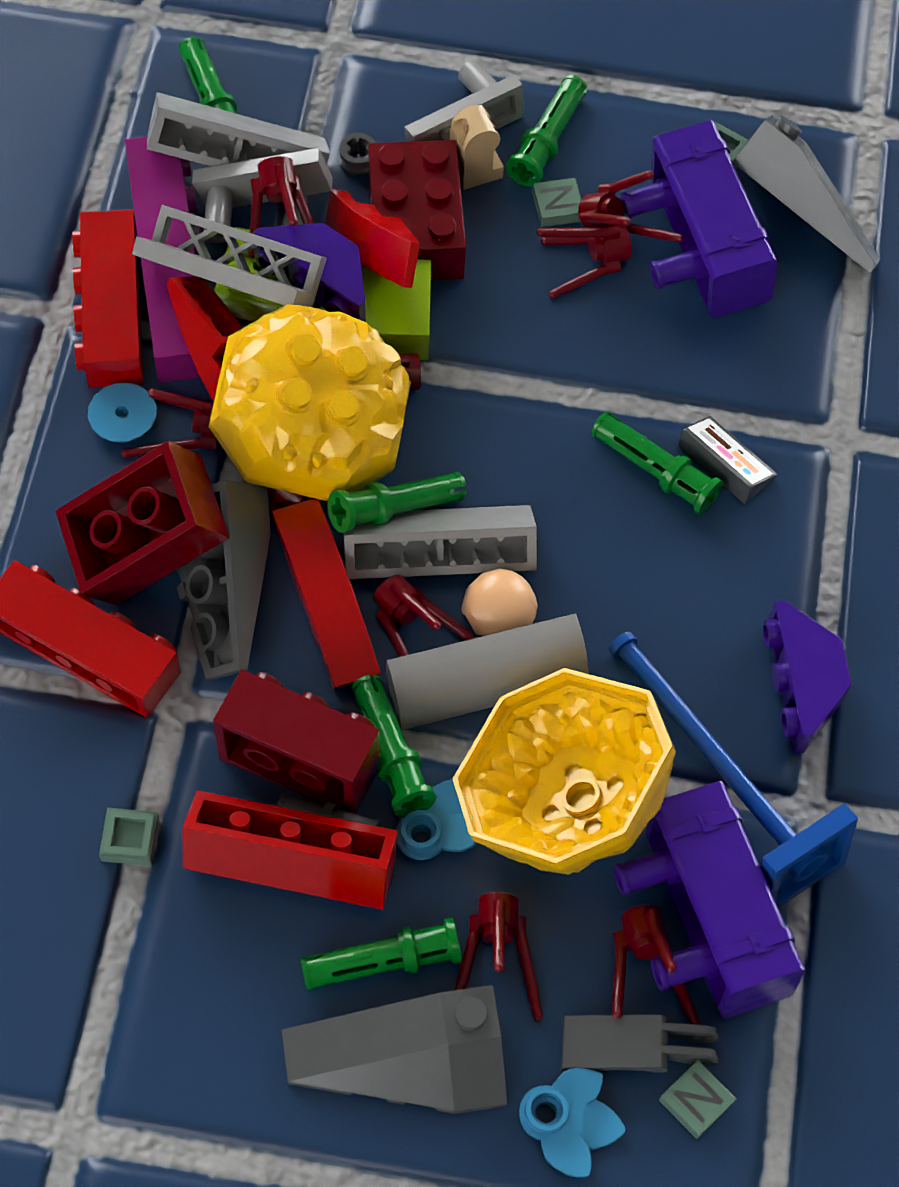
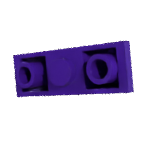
(341, 281)
(807, 670)

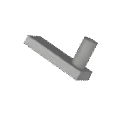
(501, 99)
(230, 185)

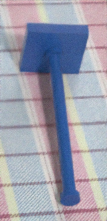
(800, 857)

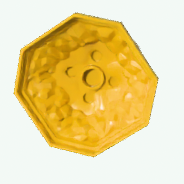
(310, 402)
(566, 771)

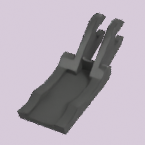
(632, 1043)

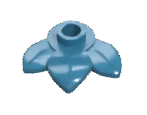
(442, 822)
(579, 1120)

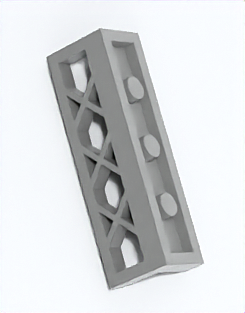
(219, 270)

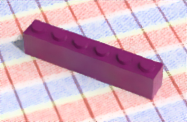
(154, 182)

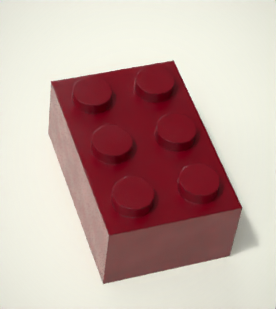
(422, 189)
(141, 524)
(297, 741)

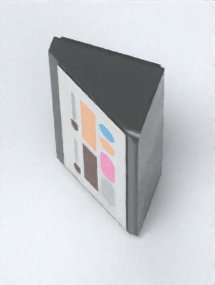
(726, 458)

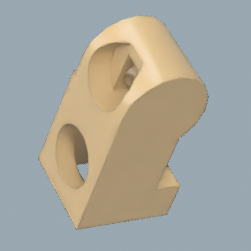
(476, 146)

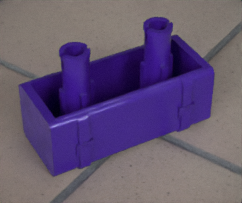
(710, 208)
(721, 902)

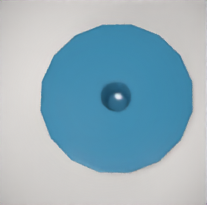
(122, 412)

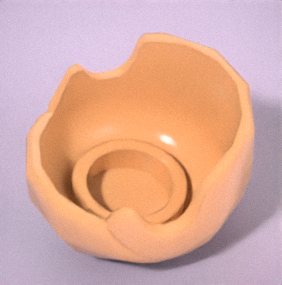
(499, 602)

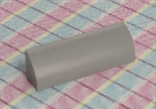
(219, 136)
(443, 543)
(481, 670)

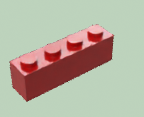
(109, 299)
(86, 639)
(289, 849)

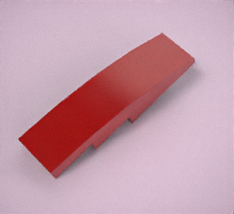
(383, 241)
(204, 325)
(325, 592)

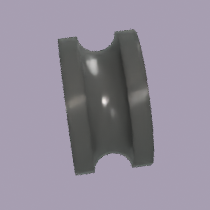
(351, 143)

